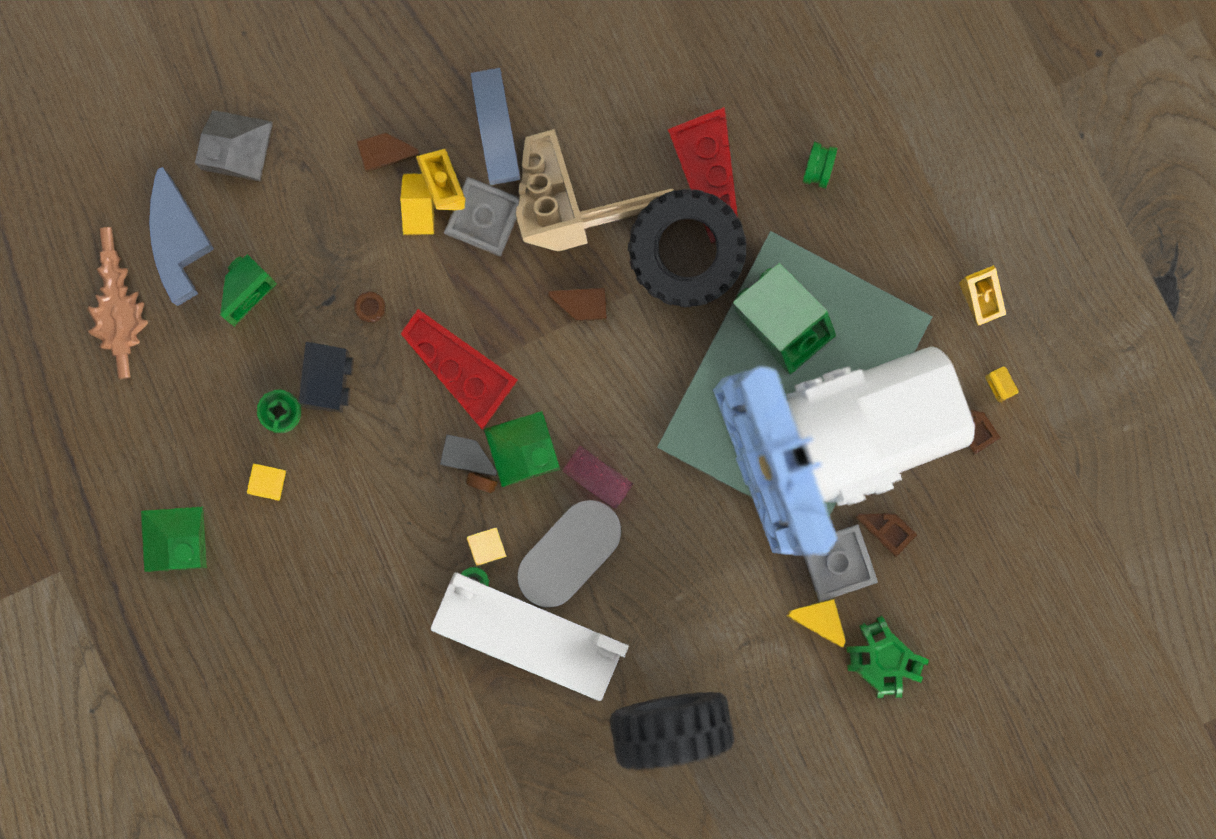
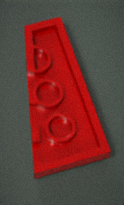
(706, 156)
(465, 372)

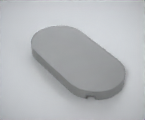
(569, 553)

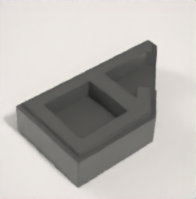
(466, 455)

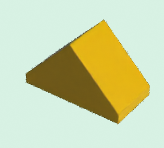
(416, 206)
(983, 295)
(821, 619)

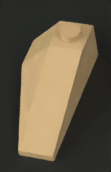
(547, 202)

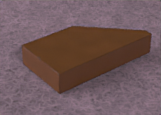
(384, 151)
(582, 303)
(983, 432)
(888, 530)

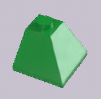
(244, 288)
(522, 449)
(173, 539)

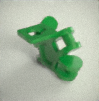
(887, 659)

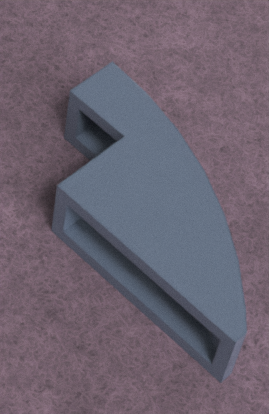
(495, 126)
(174, 237)

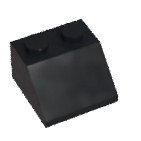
(325, 377)

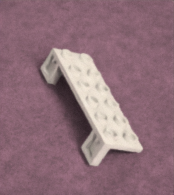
(527, 637)

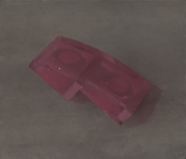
(597, 477)

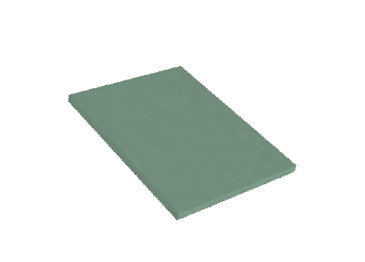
(868, 329)

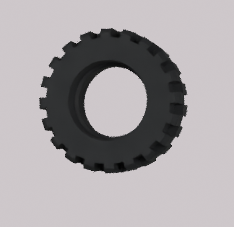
(645, 247)
(671, 730)

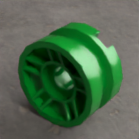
(820, 165)
(266, 408)

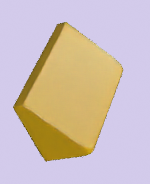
(441, 180)

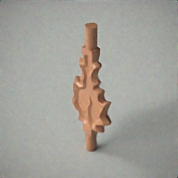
(117, 315)

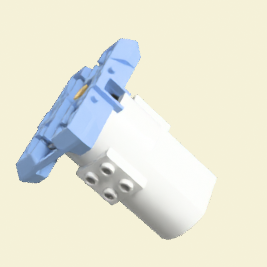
(838, 438)

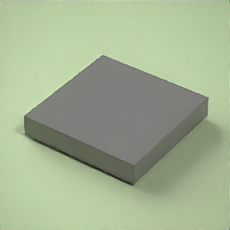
(486, 217)
(843, 567)

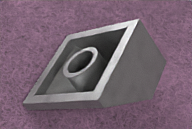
(234, 145)

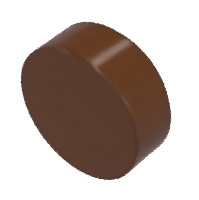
(370, 307)
(481, 482)

